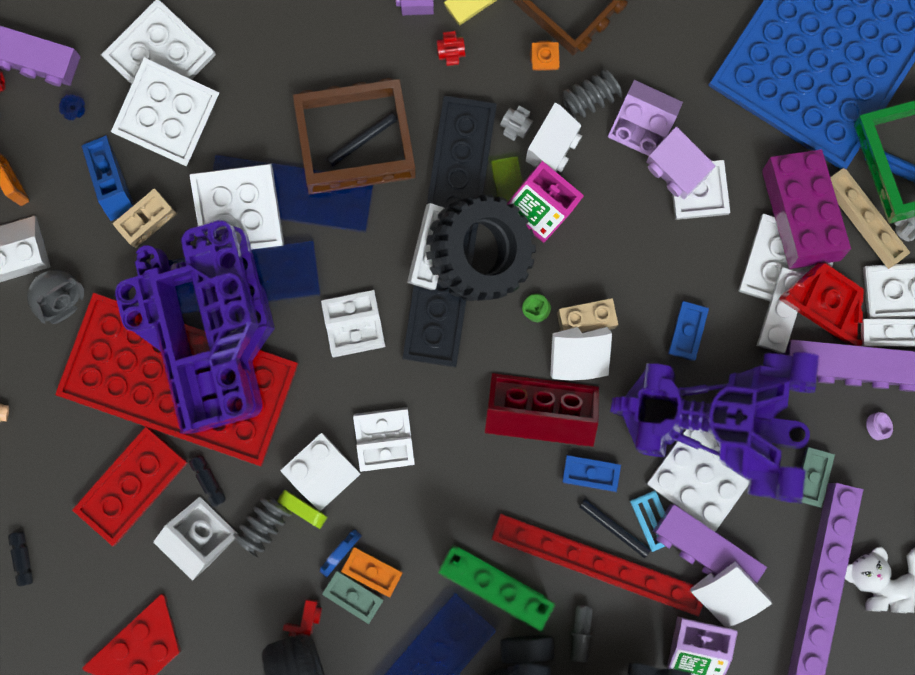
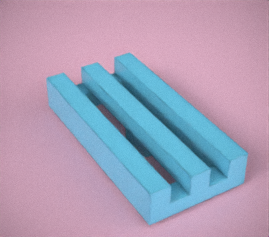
(644, 499)

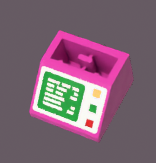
(545, 200)

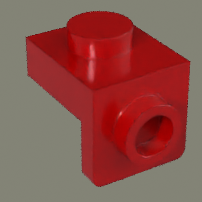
(311, 616)

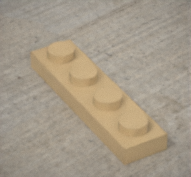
(868, 219)

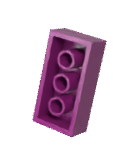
(806, 209)

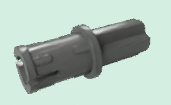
(581, 634)

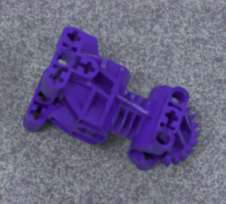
(737, 418)

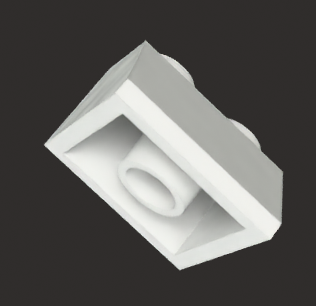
(554, 139)
(21, 249)
(320, 472)
(195, 538)

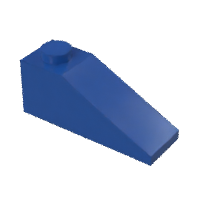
(107, 178)

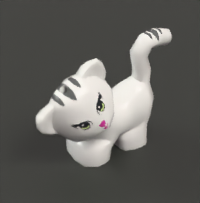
(873, 575)

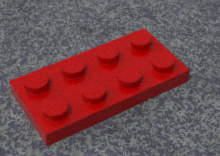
(130, 486)

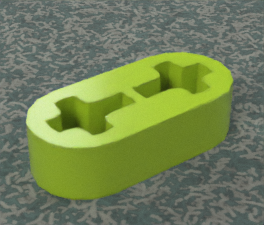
(302, 509)

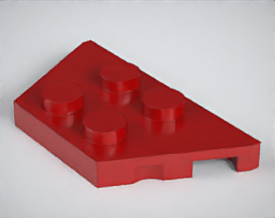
(828, 301)
(141, 646)

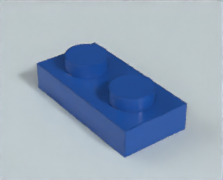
(688, 331)
(591, 473)

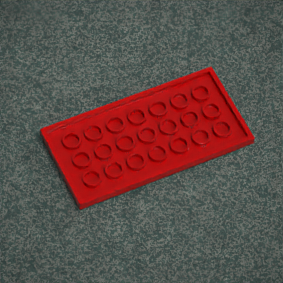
(128, 379)

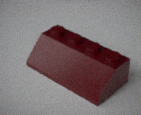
(542, 410)

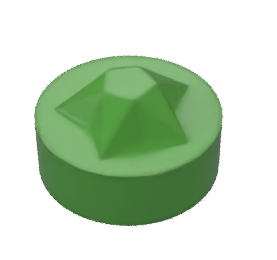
(536, 307)

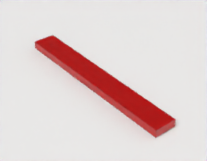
(596, 564)

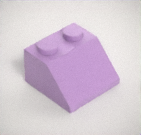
(679, 164)

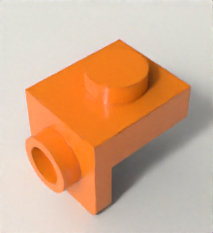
(544, 55)

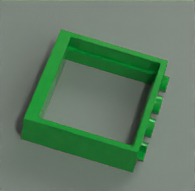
(877, 160)
(497, 587)

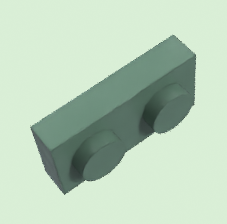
(818, 470)
(353, 597)

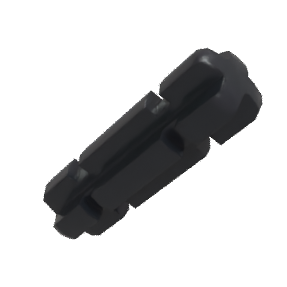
(207, 481)
(20, 559)

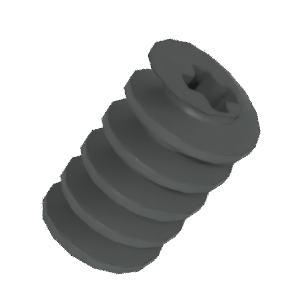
(591, 93)
(262, 525)

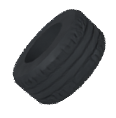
(292, 657)

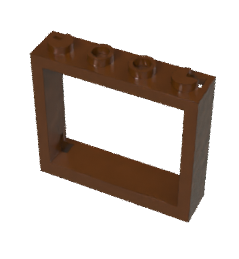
(584, 39)
(361, 175)

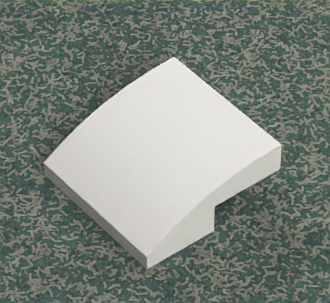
(353, 323)
(580, 354)
(383, 439)
(731, 595)

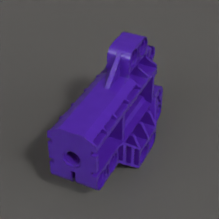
(232, 344)

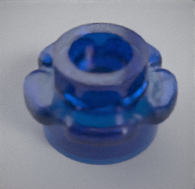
(69, 100)

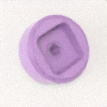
(879, 426)

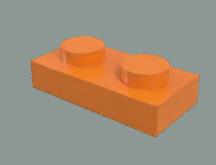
(372, 572)

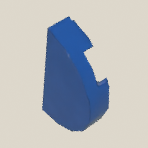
(340, 552)

